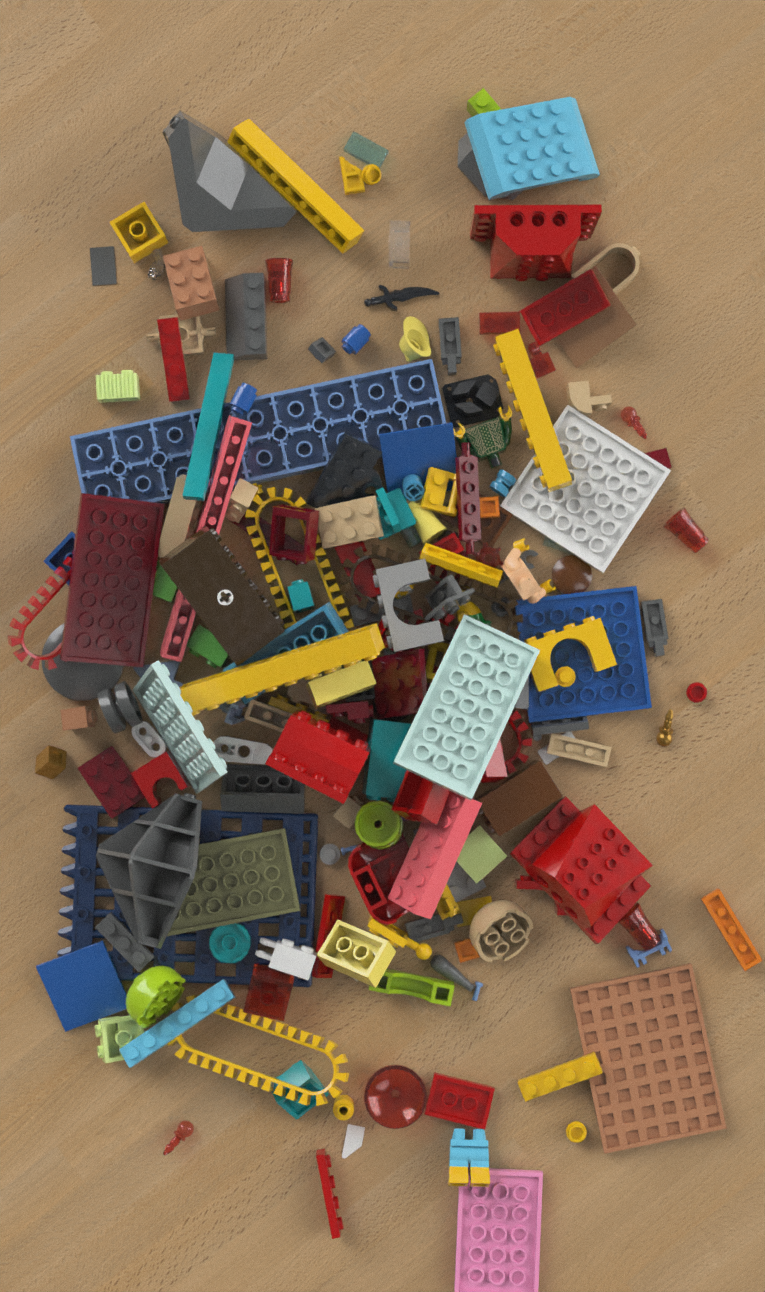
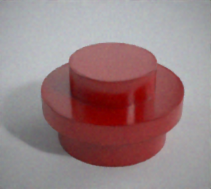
(696, 692)

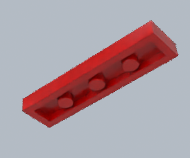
(173, 359)
(331, 912)
(331, 1201)

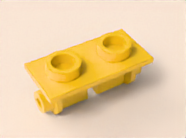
(447, 905)

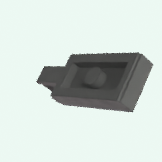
(450, 343)
(655, 625)
(429, 928)

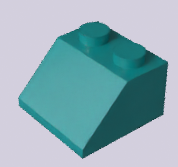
(302, 1076)

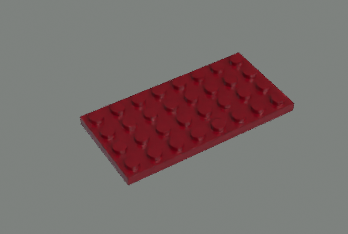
(111, 580)

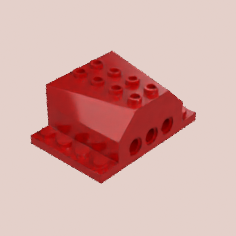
(533, 238)
(319, 755)
(584, 866)

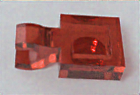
(541, 363)

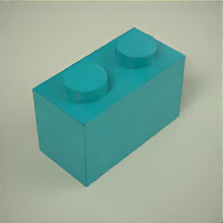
(301, 596)

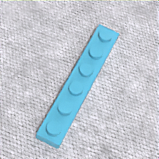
(177, 1023)

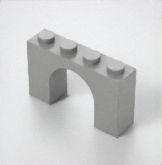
(390, 581)

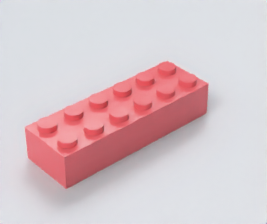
(434, 857)

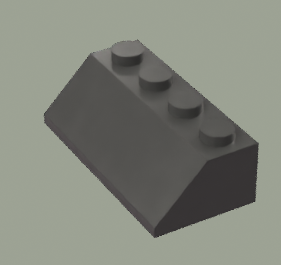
(246, 316)
(261, 790)

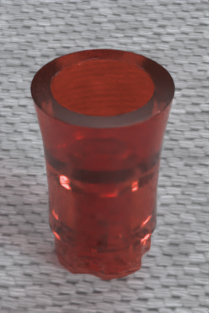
(279, 279)
(686, 530)
(640, 927)

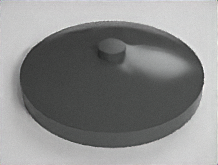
(78, 679)

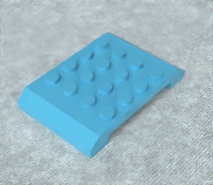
(531, 146)

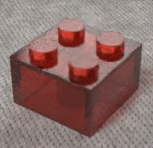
(268, 993)

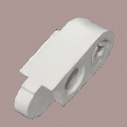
(258, 751)

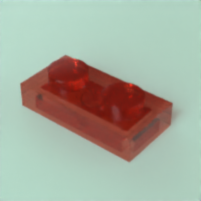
(498, 322)

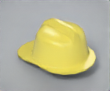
(415, 339)

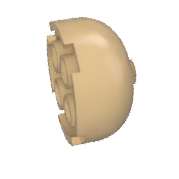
(500, 930)

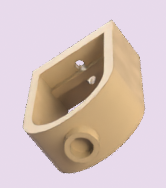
(630, 252)

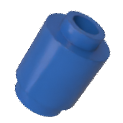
(355, 339)
(243, 398)

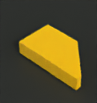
(351, 177)

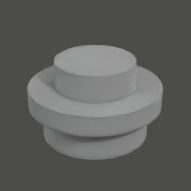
(329, 854)

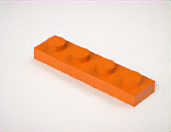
(731, 929)

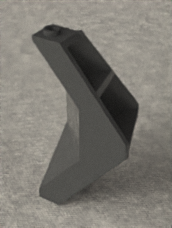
(217, 184)
(154, 866)

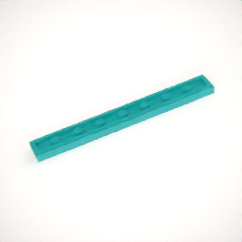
(208, 427)

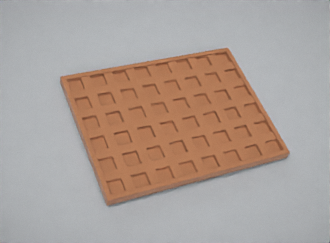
(652, 1058)

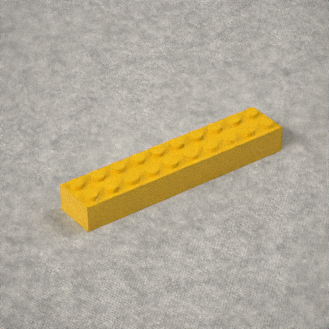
(283, 668)

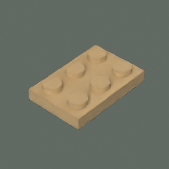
(349, 522)

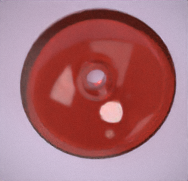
(391, 1110)

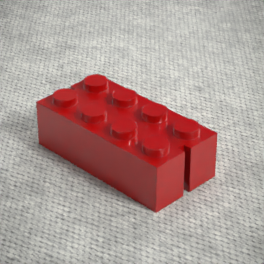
(420, 799)

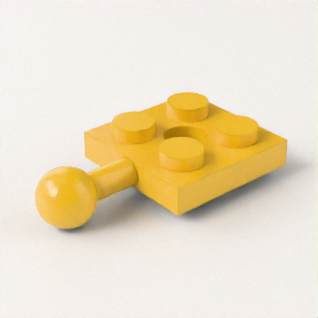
(398, 937)

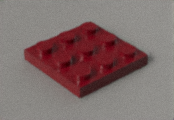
(399, 683)

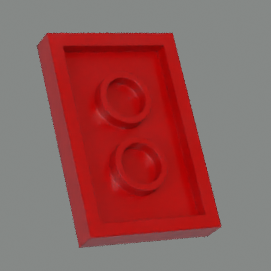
(459, 1100)

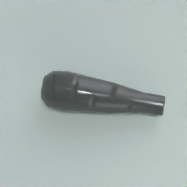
(448, 970)

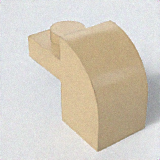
(579, 398)

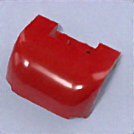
(375, 875)

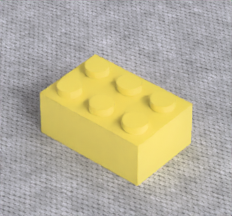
(340, 684)
(356, 953)

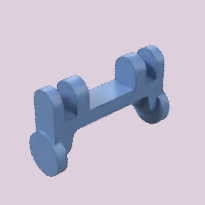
(637, 954)

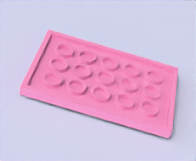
(499, 1233)

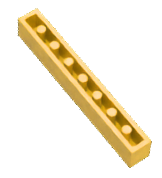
(295, 185)
(533, 411)

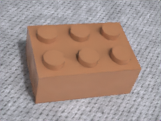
(191, 283)

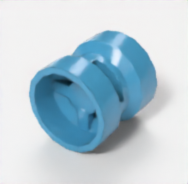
(411, 483)
(502, 483)

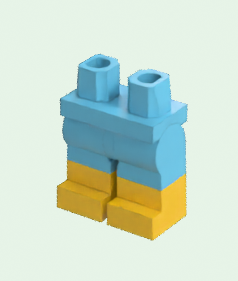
(469, 1152)

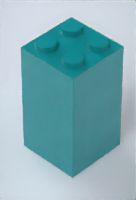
(380, 774)

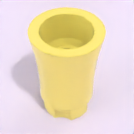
(426, 522)

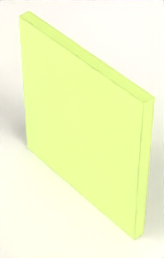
(480, 854)

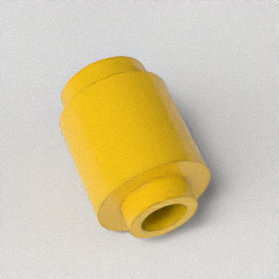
(343, 1101)

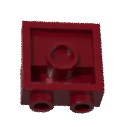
(357, 711)

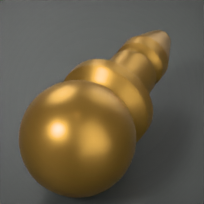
(664, 737)

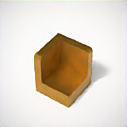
(50, 762)

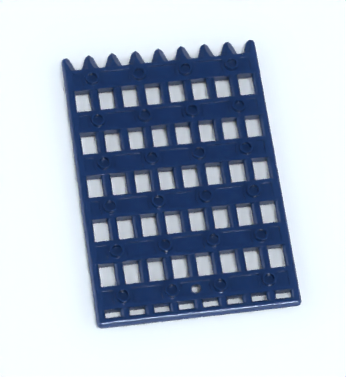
(84, 892)

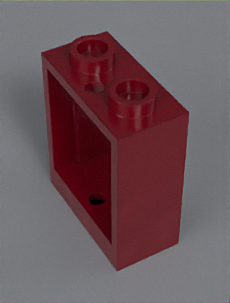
(279, 516)

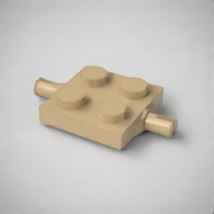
(191, 334)

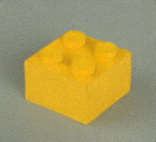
(139, 232)

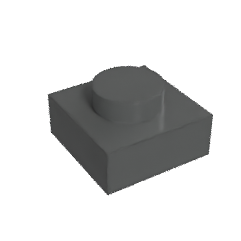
(322, 350)

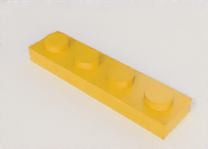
(461, 565)
(560, 1076)

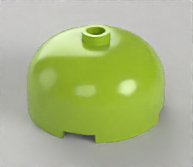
(148, 992)

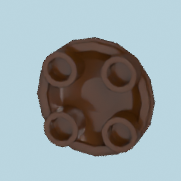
(571, 575)

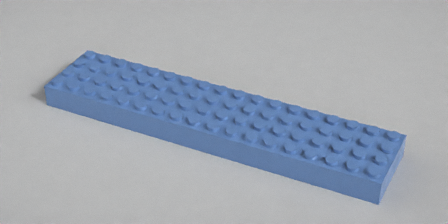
(288, 436)

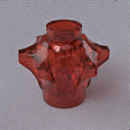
(487, 550)

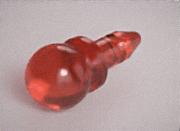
(630, 416)
(183, 1131)

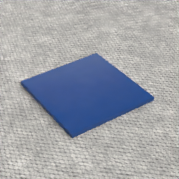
(416, 451)
(83, 986)

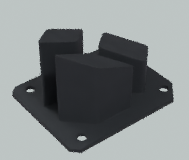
(485, 400)

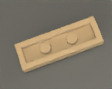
(578, 749)

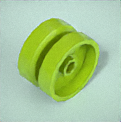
(370, 816)

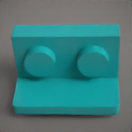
(393, 512)

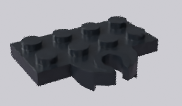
(347, 473)

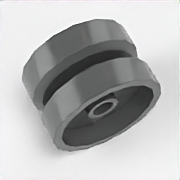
(120, 707)

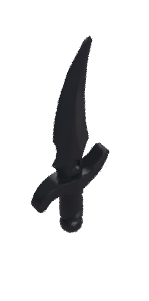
(398, 295)

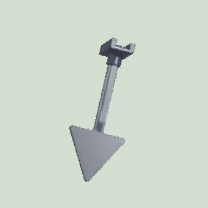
(232, 710)

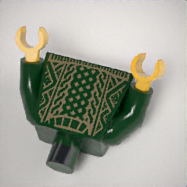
(488, 438)

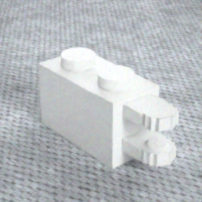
(288, 957)

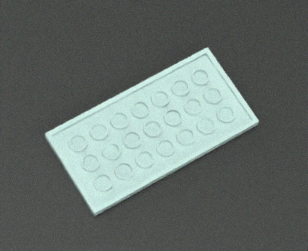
(466, 707)

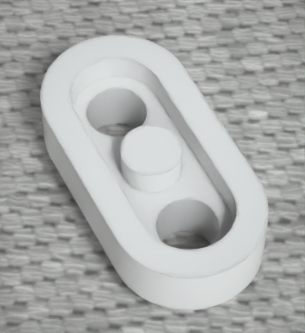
(149, 739)

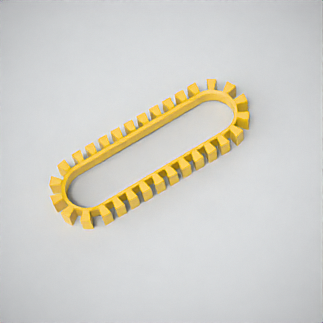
(268, 565)
(257, 1077)

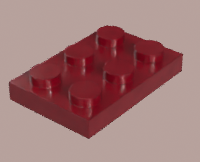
(111, 782)

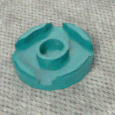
(230, 943)

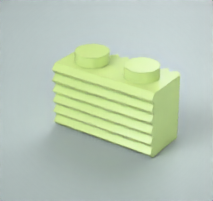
(117, 387)

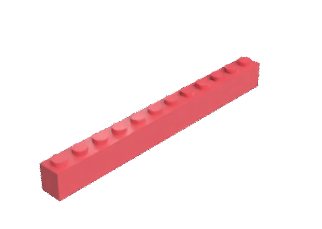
(212, 516)

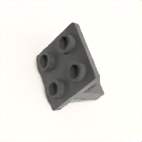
(446, 598)

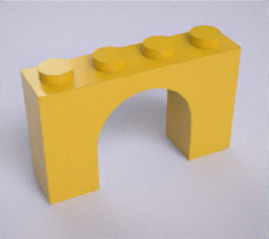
(589, 634)

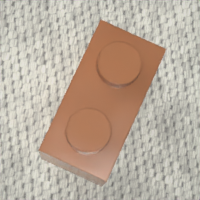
(78, 718)

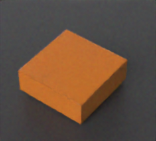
(489, 507)
(465, 950)

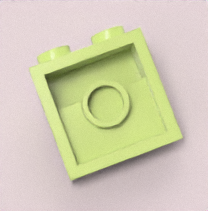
(115, 1034)

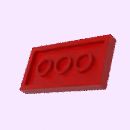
(565, 307)

